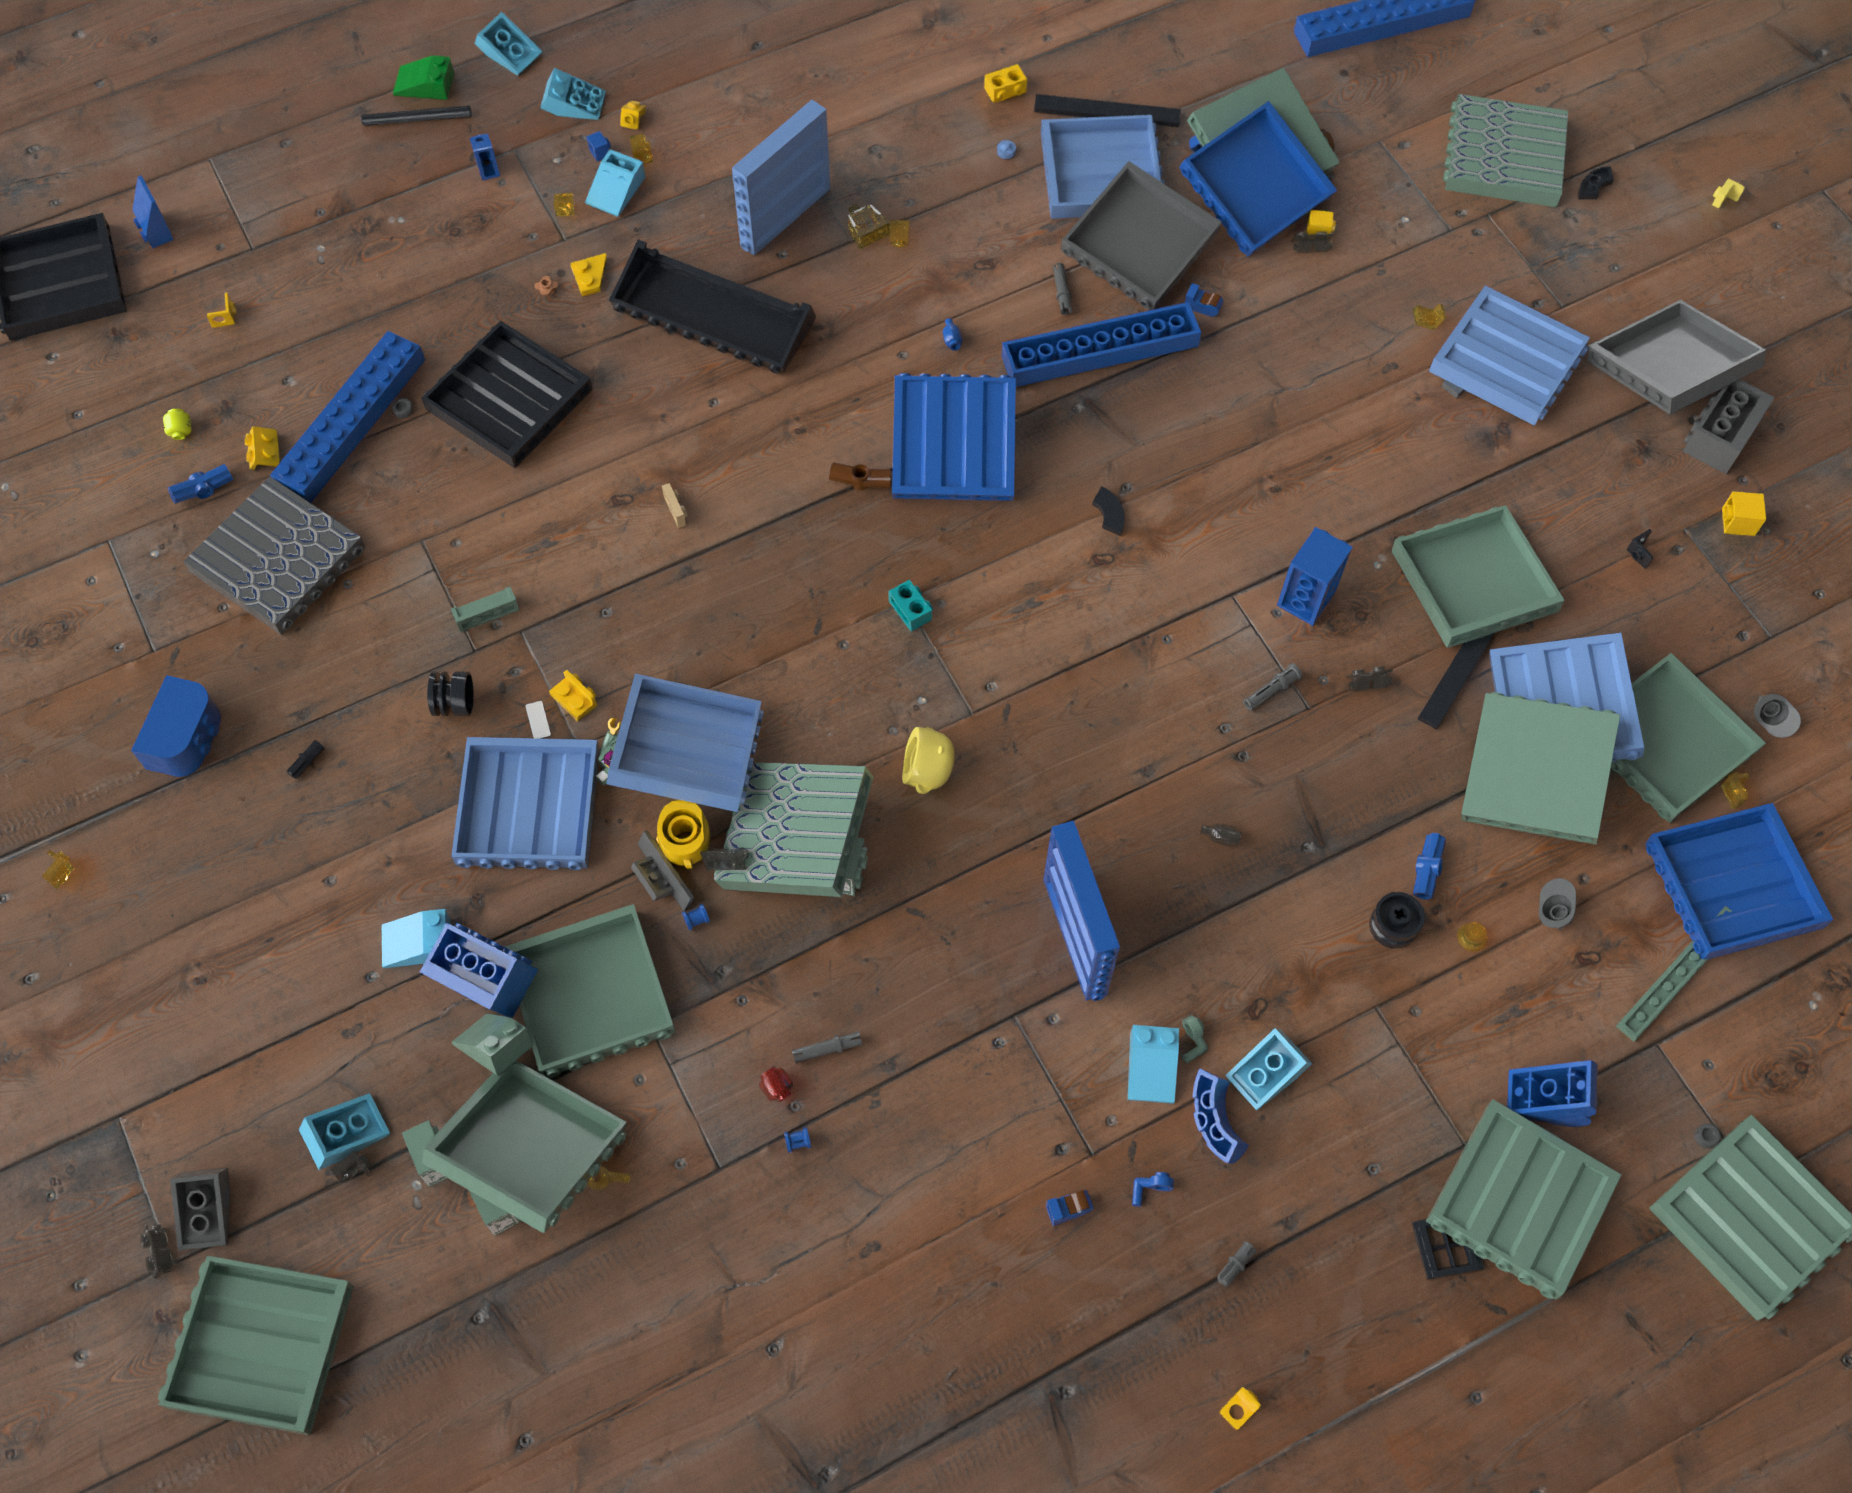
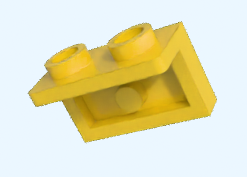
(262, 447)

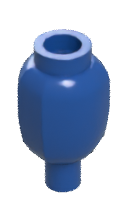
(952, 335)

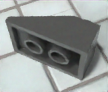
(201, 1208)

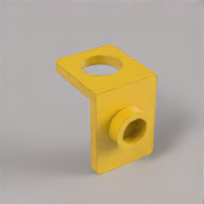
(228, 314)
(1246, 1400)

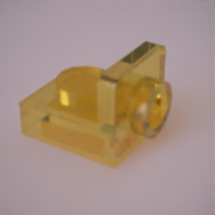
(1733, 789)

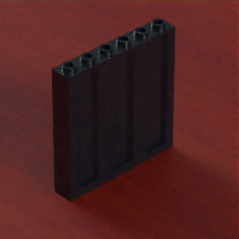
(58, 277)
(507, 394)

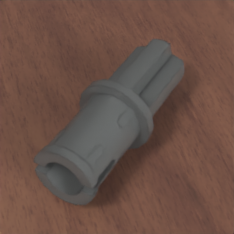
(1236, 1264)

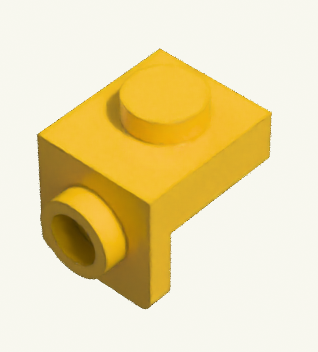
(631, 113)

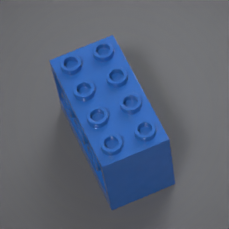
(1314, 575)
(479, 969)

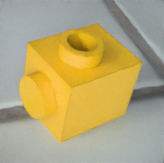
(1320, 221)

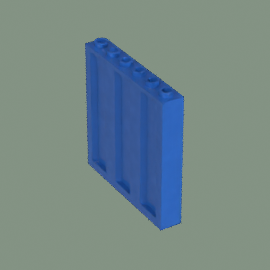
(954, 437)
(1743, 865)
(1080, 911)

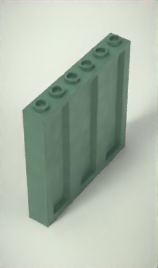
(1524, 1199)
(1755, 1218)
(256, 1345)

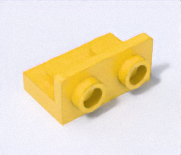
(574, 696)

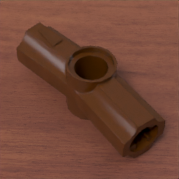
(850, 474)

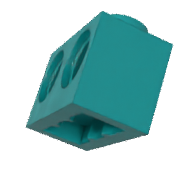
(907, 606)

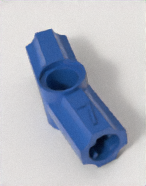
(200, 484)
(1429, 866)

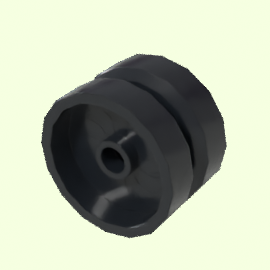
(1396, 920)

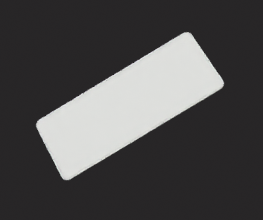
(538, 720)

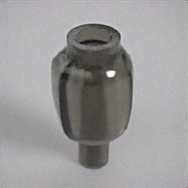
(1222, 834)

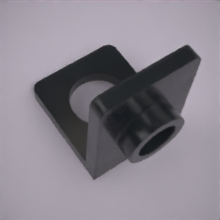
(1638, 551)

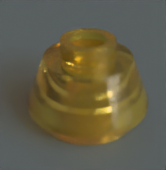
(1472, 936)

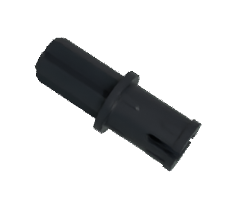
(305, 759)

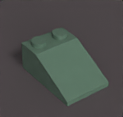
(494, 1042)

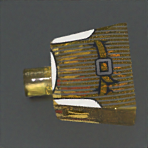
(867, 225)

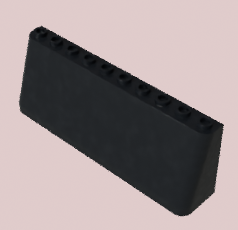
(711, 309)

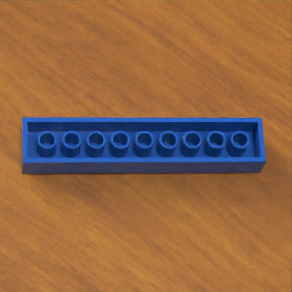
(1372, 21)
(1101, 344)
(349, 416)

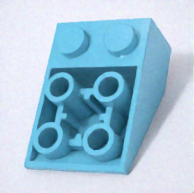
(572, 97)
(615, 182)

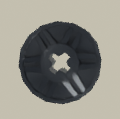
(452, 693)

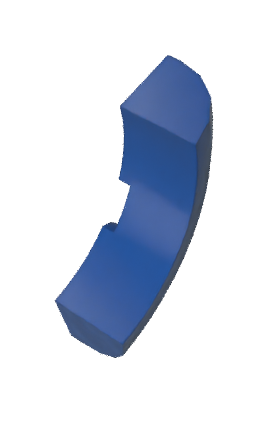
(1212, 1117)

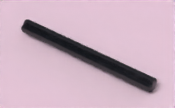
(416, 115)

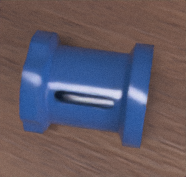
(695, 917)
(797, 1139)

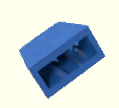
(483, 150)

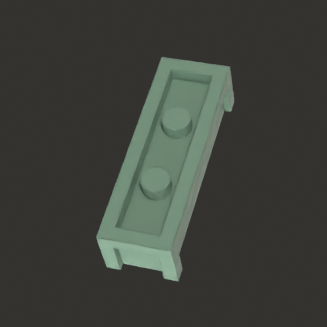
(485, 609)

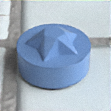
(1006, 149)

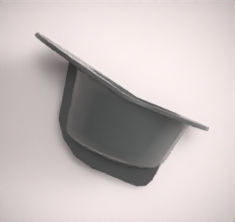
(1777, 715)
(1557, 903)

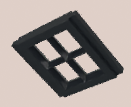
(1428, 1258)

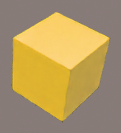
(1743, 513)

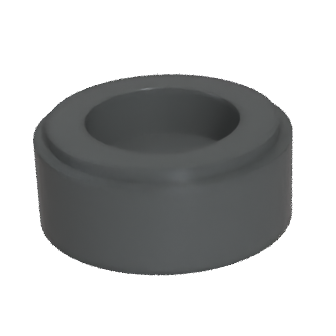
(402, 408)
(1707, 1136)

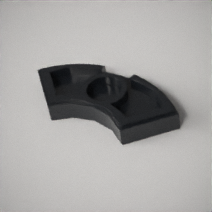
(1594, 182)
(1111, 510)

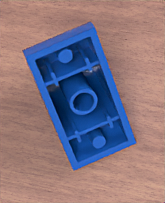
(1555, 1093)

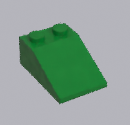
(425, 78)

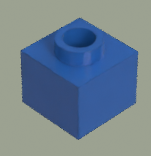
(598, 145)

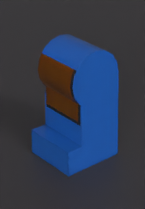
(1203, 301)
(1069, 1207)

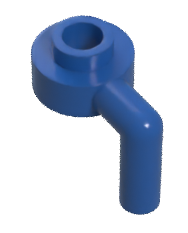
(1160, 1182)

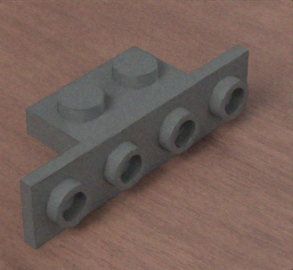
(658, 874)

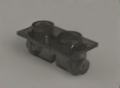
(1319, 240)
(1360, 679)
(725, 860)
(156, 1259)

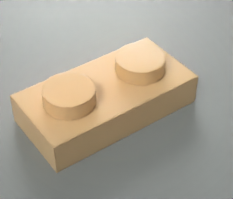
(672, 498)

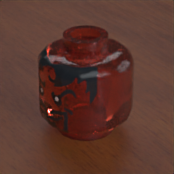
(775, 1084)

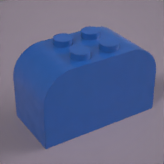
(178, 728)

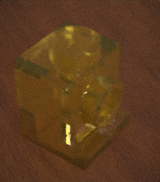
(640, 148)

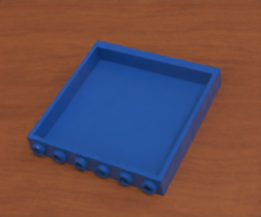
(1257, 178)

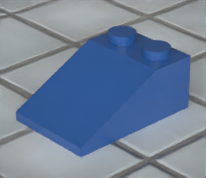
(149, 216)

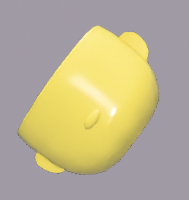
(927, 760)

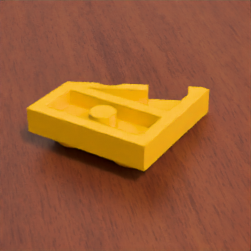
(589, 273)

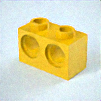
(1005, 83)

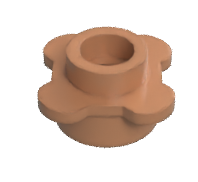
(546, 286)

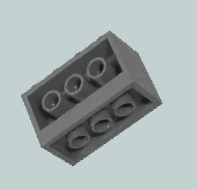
(1727, 424)

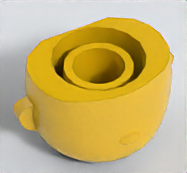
(677, 818)

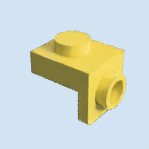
(1730, 189)

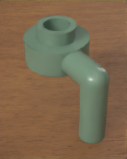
(1194, 1029)

